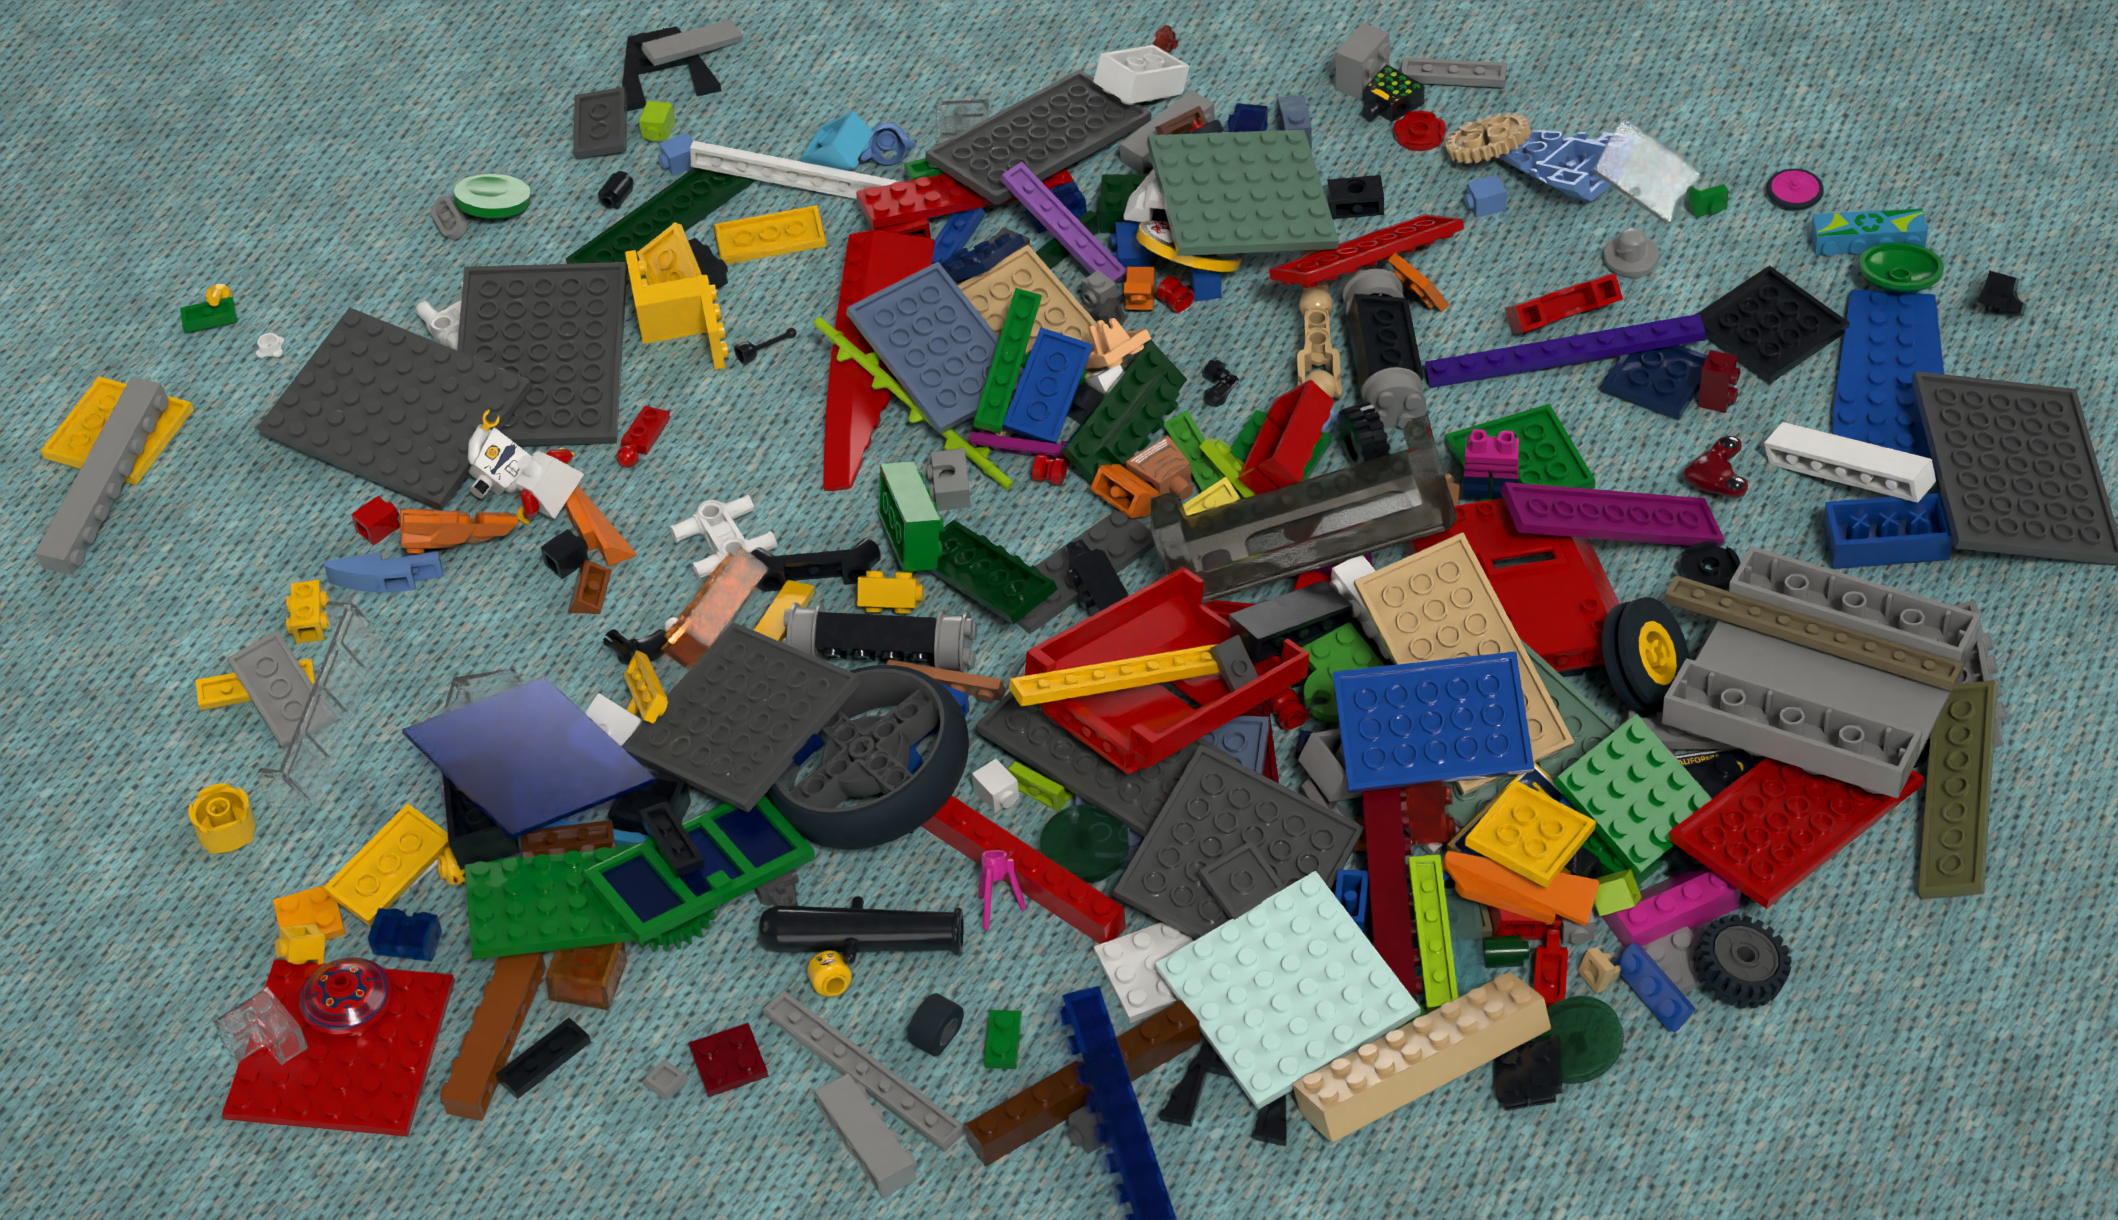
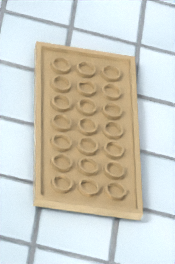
(1447, 609)

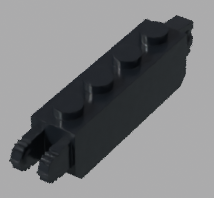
(1093, 577)

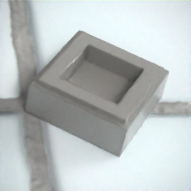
(665, 1080)

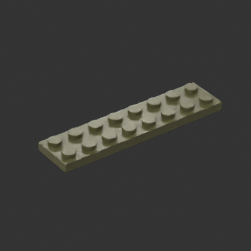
(1959, 793)

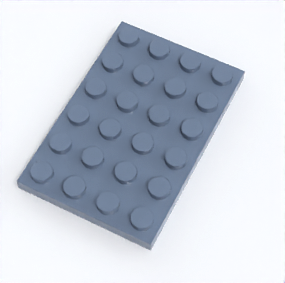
(931, 343)

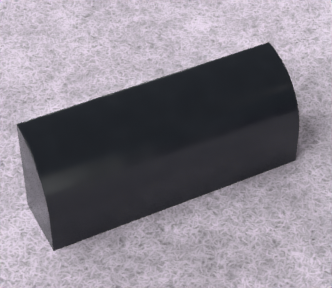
(1296, 616)

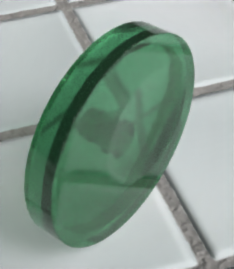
(1086, 842)
(1588, 1036)

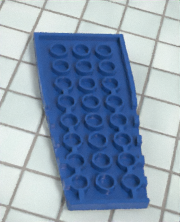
(1880, 352)

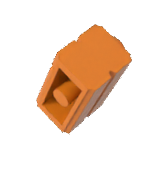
(1124, 490)

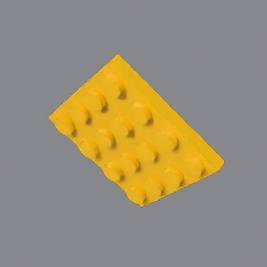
(83, 425)

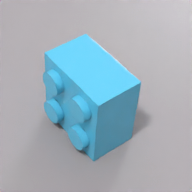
(839, 143)

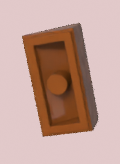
(589, 588)

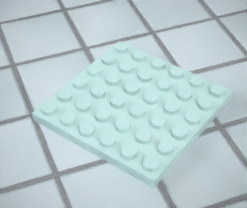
(1287, 989)

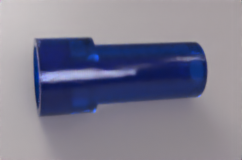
(813, 744)

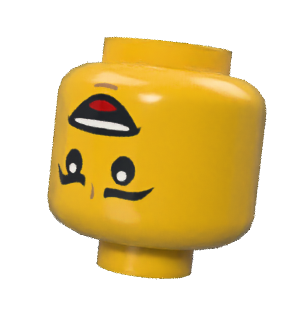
(829, 973)

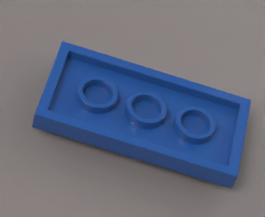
(1047, 386)

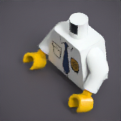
(493, 460)

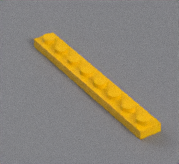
(1114, 675)

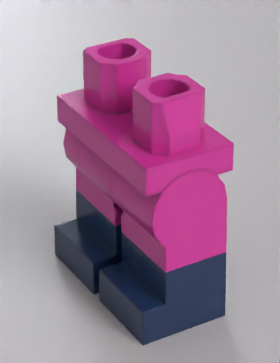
(1486, 456)

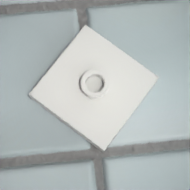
(613, 719)

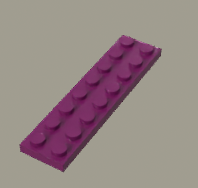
(1610, 514)

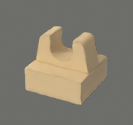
(1598, 970)

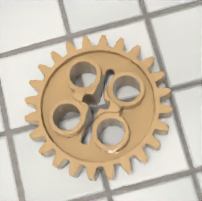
(1472, 142)

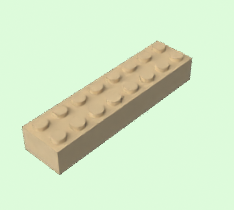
(1421, 1056)

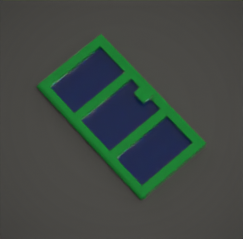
(738, 854)

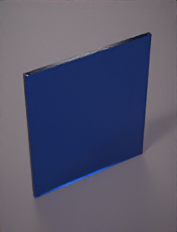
(528, 757)

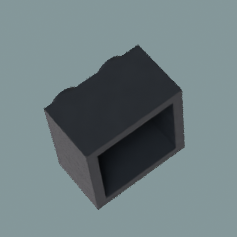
(666, 788)

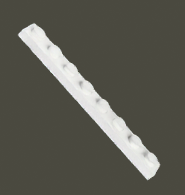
(782, 170)

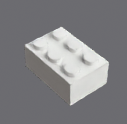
(1141, 74)

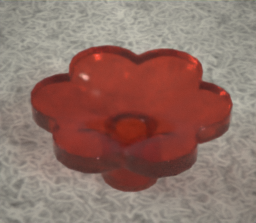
(1165, 39)

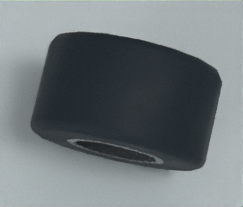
(935, 1024)

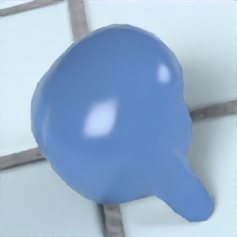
(888, 137)

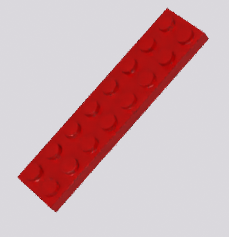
(928, 198)
(1366, 250)

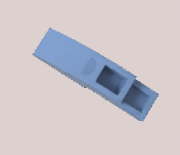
(374, 574)

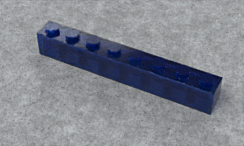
(1114, 1106)

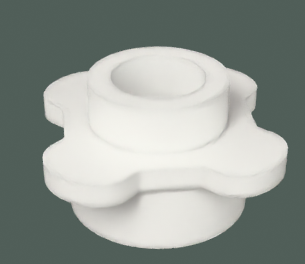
(269, 345)

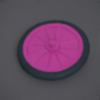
(1795, 189)

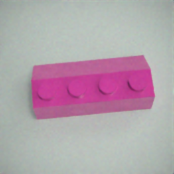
(1674, 904)

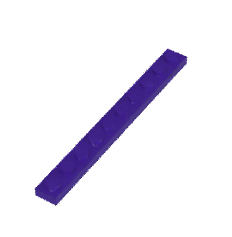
(1565, 350)

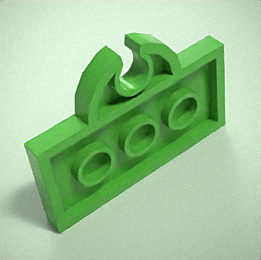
(1334, 652)

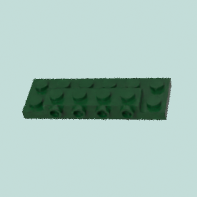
(1126, 413)
(990, 573)

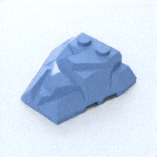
(1562, 162)

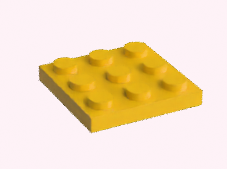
(1530, 833)

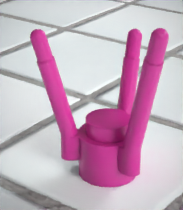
(994, 868)

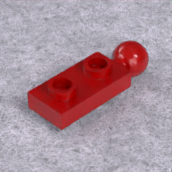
(642, 435)

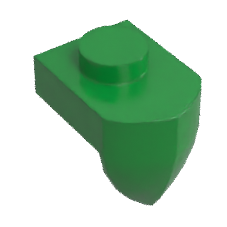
(1708, 200)

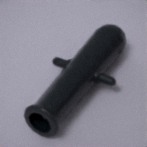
(859, 930)

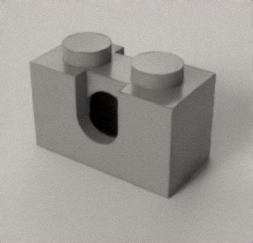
(950, 480)

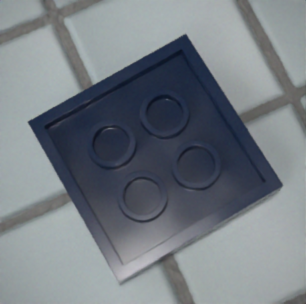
(983, 257)
(1658, 379)

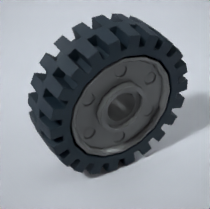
(1741, 961)

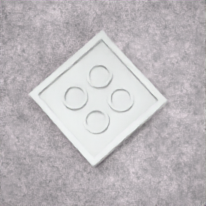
(1133, 972)

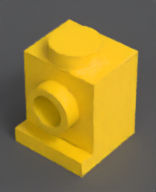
(301, 944)

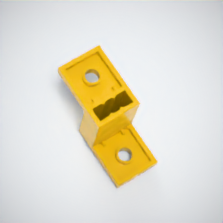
(677, 309)

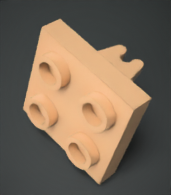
(1113, 344)

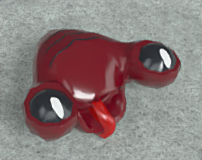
(1713, 473)

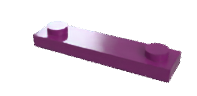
(1015, 445)

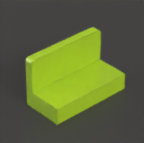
(1040, 787)

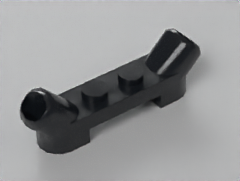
(827, 564)

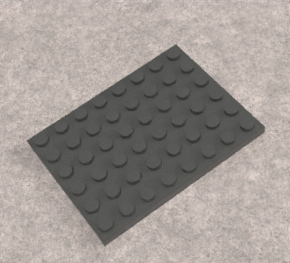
(560, 333)
(392, 407)
(2016, 468)

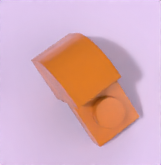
(1140, 288)

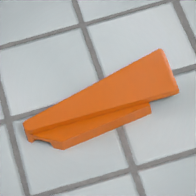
(596, 529)
(1505, 889)

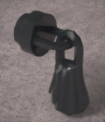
(1218, 393)

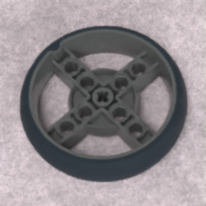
(873, 758)

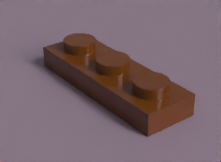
(568, 838)

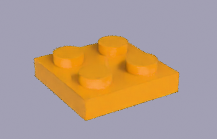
(310, 907)

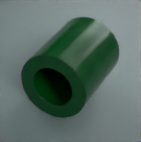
(1505, 951)

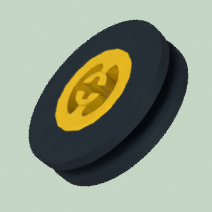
(1642, 652)

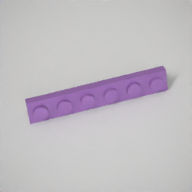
(1062, 223)

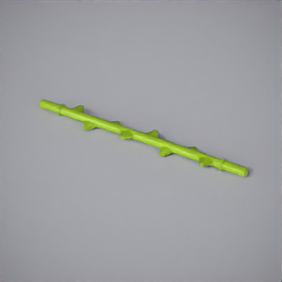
(883, 380)

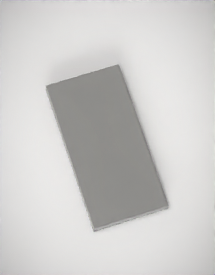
(273, 683)

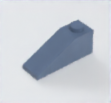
(1295, 115)

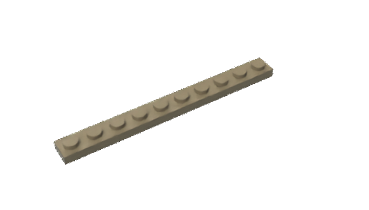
(1814, 633)

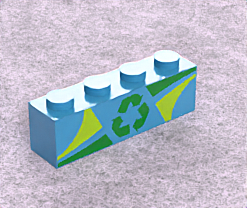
(1861, 230)

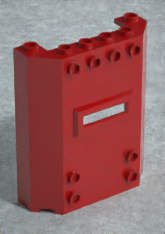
(1551, 603)
(1149, 722)

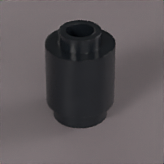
(616, 190)

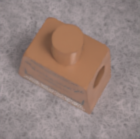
(1163, 468)

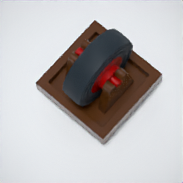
(1190, 123)

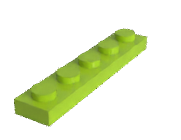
(1433, 930)

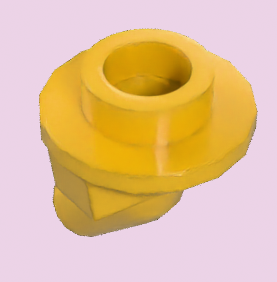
(217, 292)

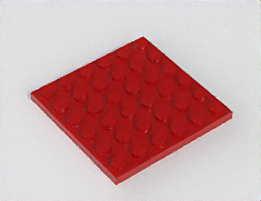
(351, 1081)

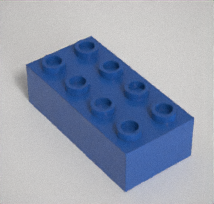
(1886, 531)

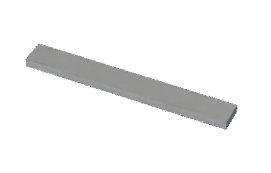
(876, 1078)

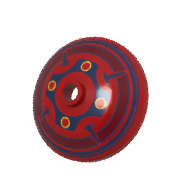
(346, 1008)

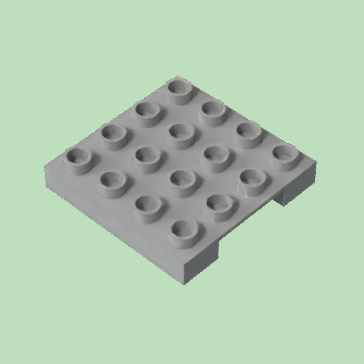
(1811, 704)

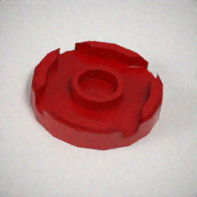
(1419, 131)

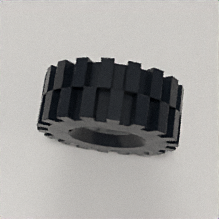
(1362, 433)

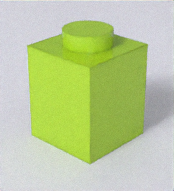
(657, 121)
(1616, 892)

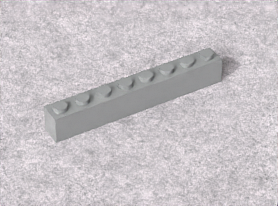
(102, 476)

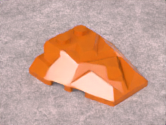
(447, 528)

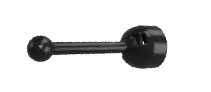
(747, 352)

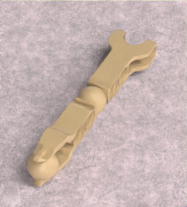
(1316, 308)

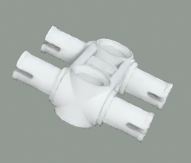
(442, 325)
(717, 526)

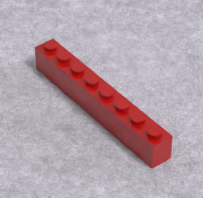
(1036, 874)

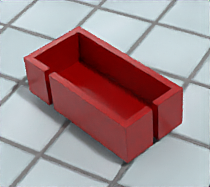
(1284, 450)

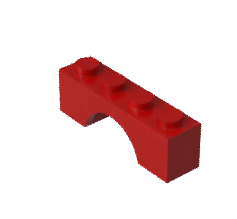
(1563, 303)

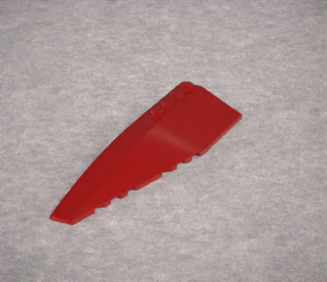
(853, 407)

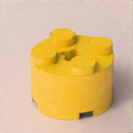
(222, 818)

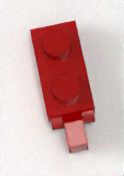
(1551, 969)

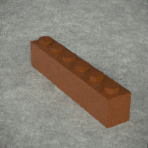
(492, 1035)

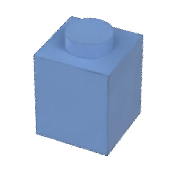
(676, 154)
(1486, 196)

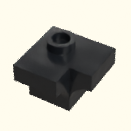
(2001, 294)

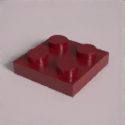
(728, 1059)

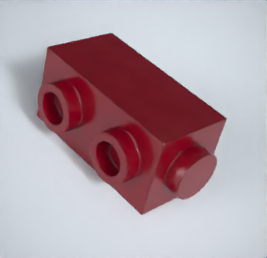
(1718, 381)

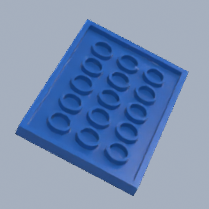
(1432, 721)

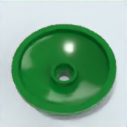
(1901, 267)

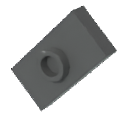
(1234, 662)

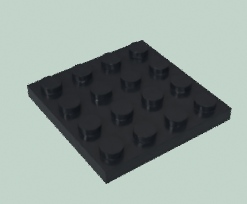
(1771, 324)

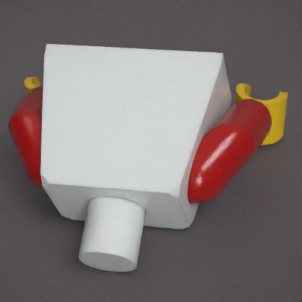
(546, 483)

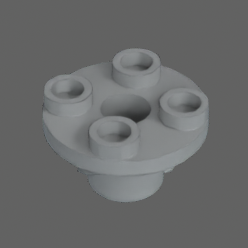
(1631, 254)

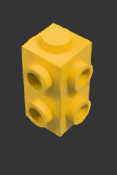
(891, 592)
(307, 611)

